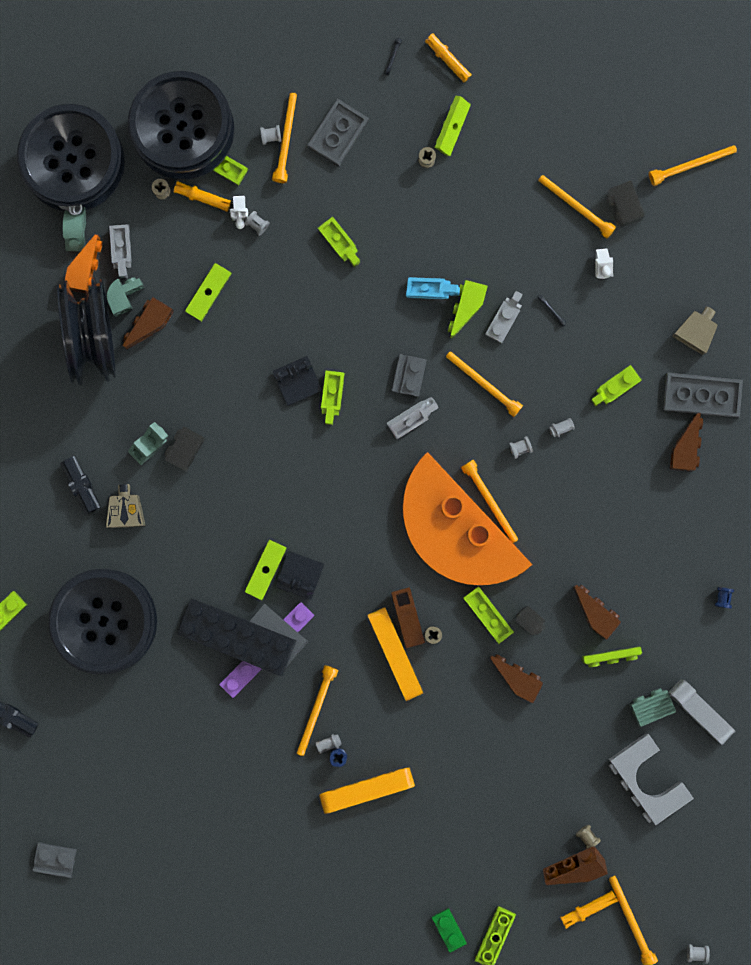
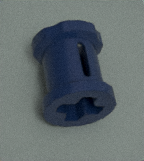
(724, 597)
(339, 751)

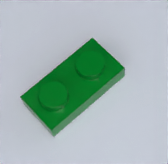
(449, 930)

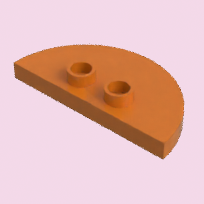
(454, 532)

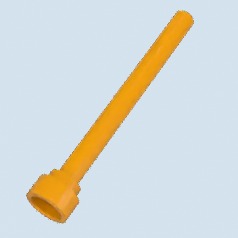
(280, 173)
(657, 176)
(605, 227)
(512, 406)
(470, 469)
(328, 675)
(648, 957)

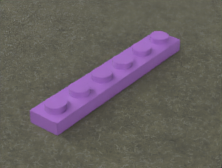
(246, 672)

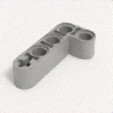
(700, 711)

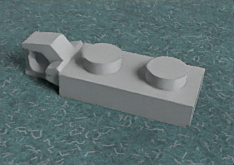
(120, 249)
(504, 318)
(412, 417)

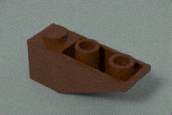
(151, 321)
(684, 452)
(408, 617)
(598, 618)
(521, 684)
(577, 868)

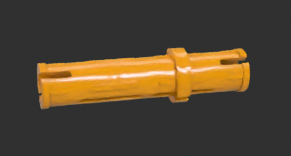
(452, 62)
(202, 196)
(588, 909)

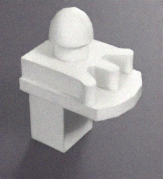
(239, 212)
(603, 264)

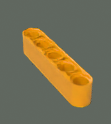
(395, 654)
(366, 790)

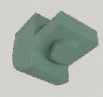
(74, 230)
(118, 294)
(148, 444)

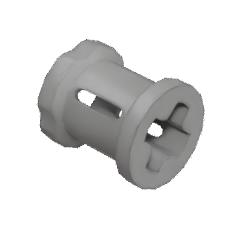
(271, 134)
(254, 217)
(521, 447)
(698, 953)

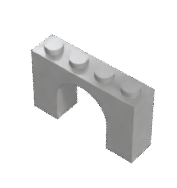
(655, 806)

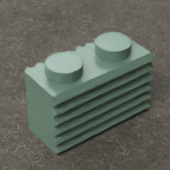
(652, 707)

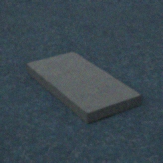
(703, 395)

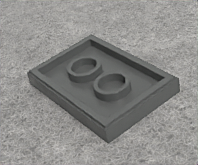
(338, 132)
(269, 619)

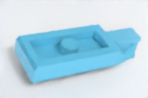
(431, 288)

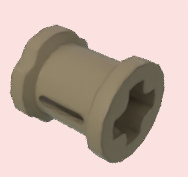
(428, 152)
(157, 185)
(427, 634)
(588, 836)

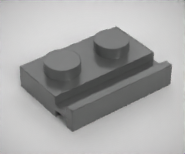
(409, 375)
(54, 860)

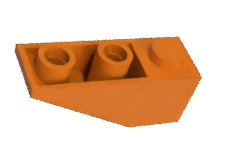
(83, 266)

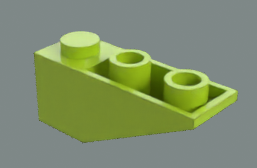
(471, 302)

